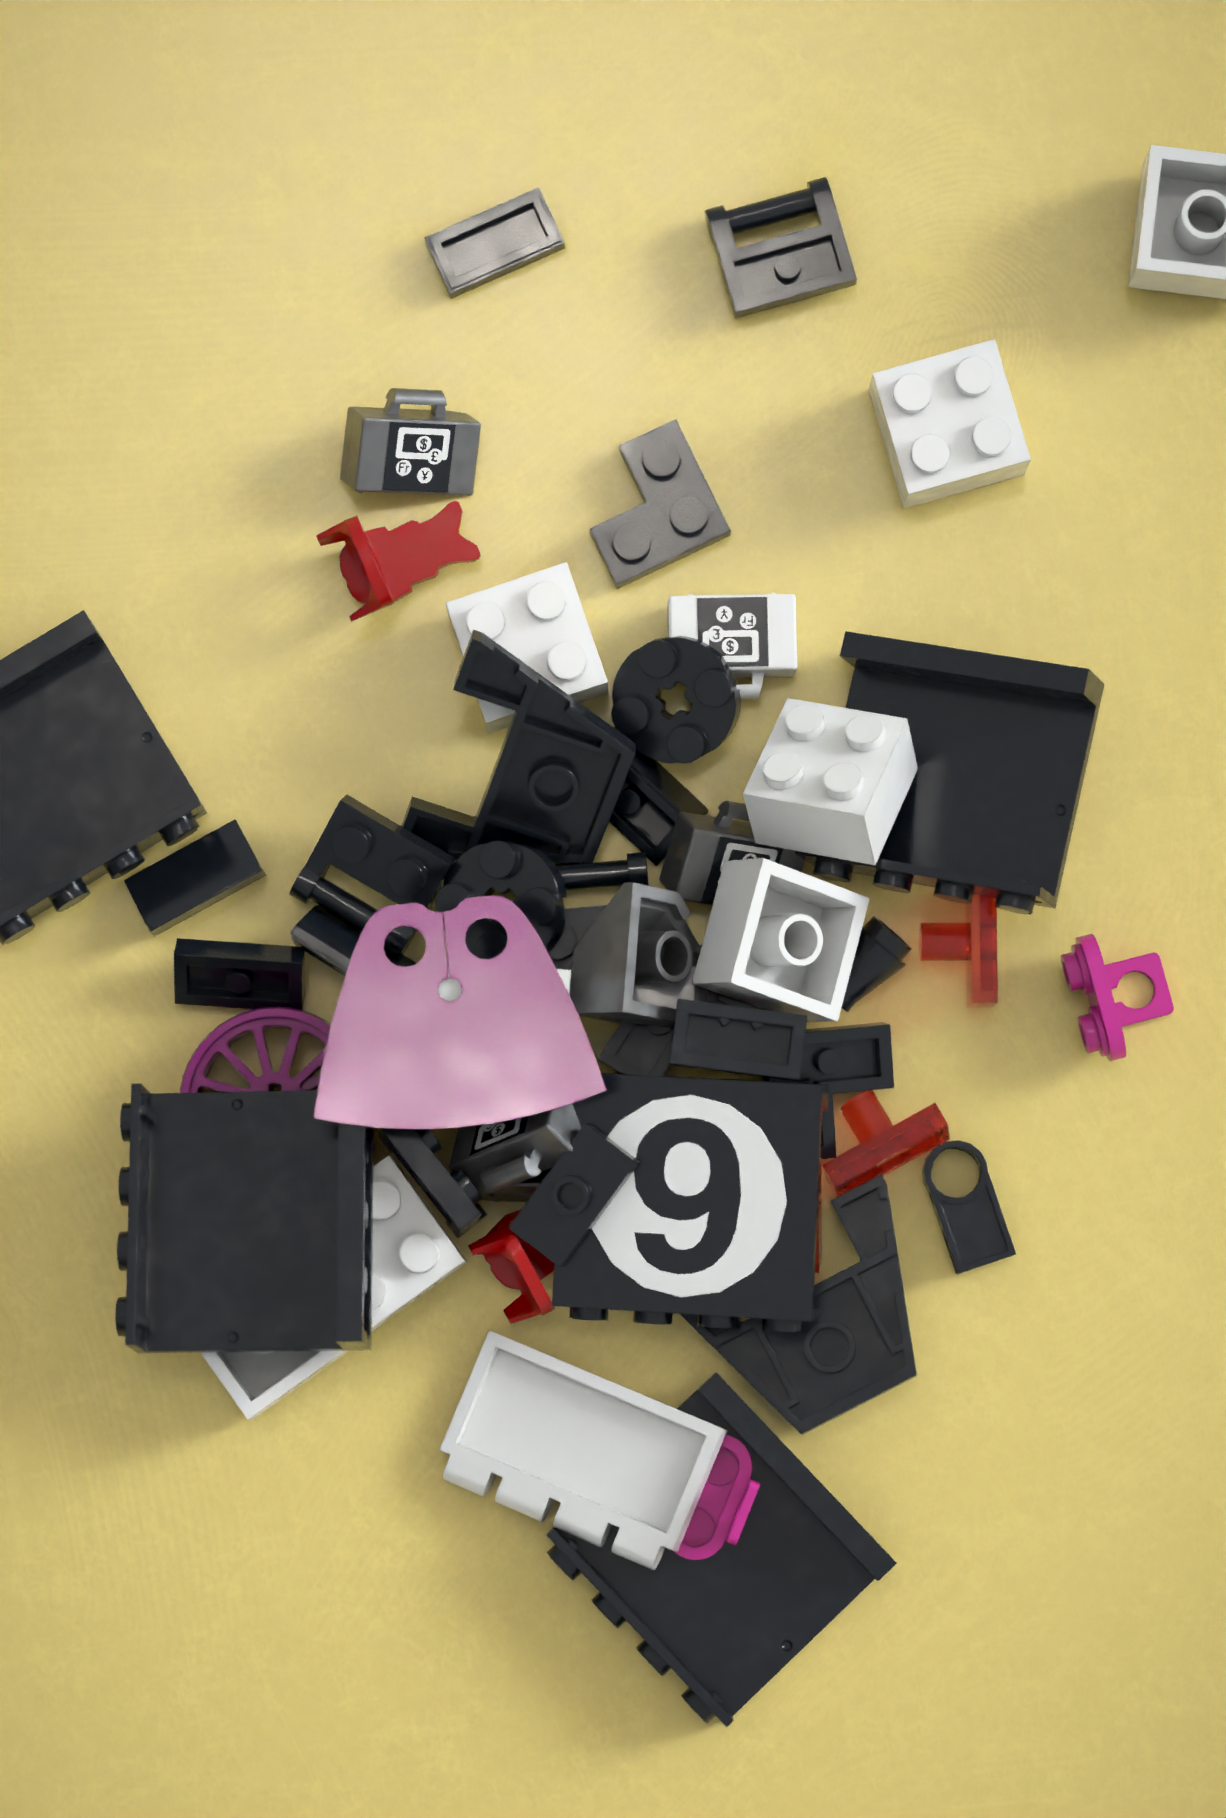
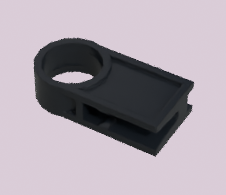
(972, 1223)

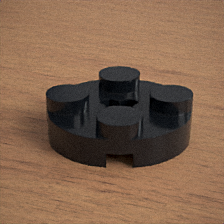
(641, 711)
(503, 868)

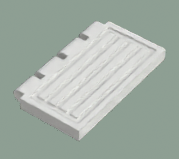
(579, 1443)

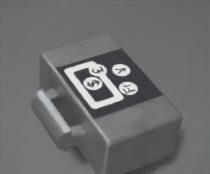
(410, 447)
(704, 843)
(513, 1150)

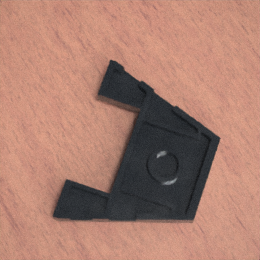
(552, 773)
(856, 1343)

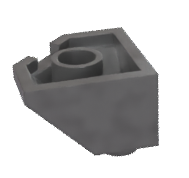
(637, 959)

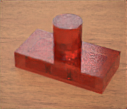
(969, 942)
(882, 1144)

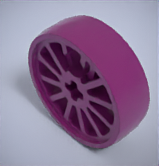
(257, 1021)

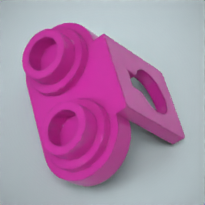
(1104, 1022)
(722, 1504)

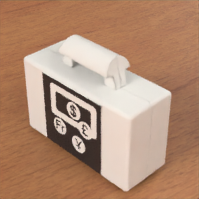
(748, 630)

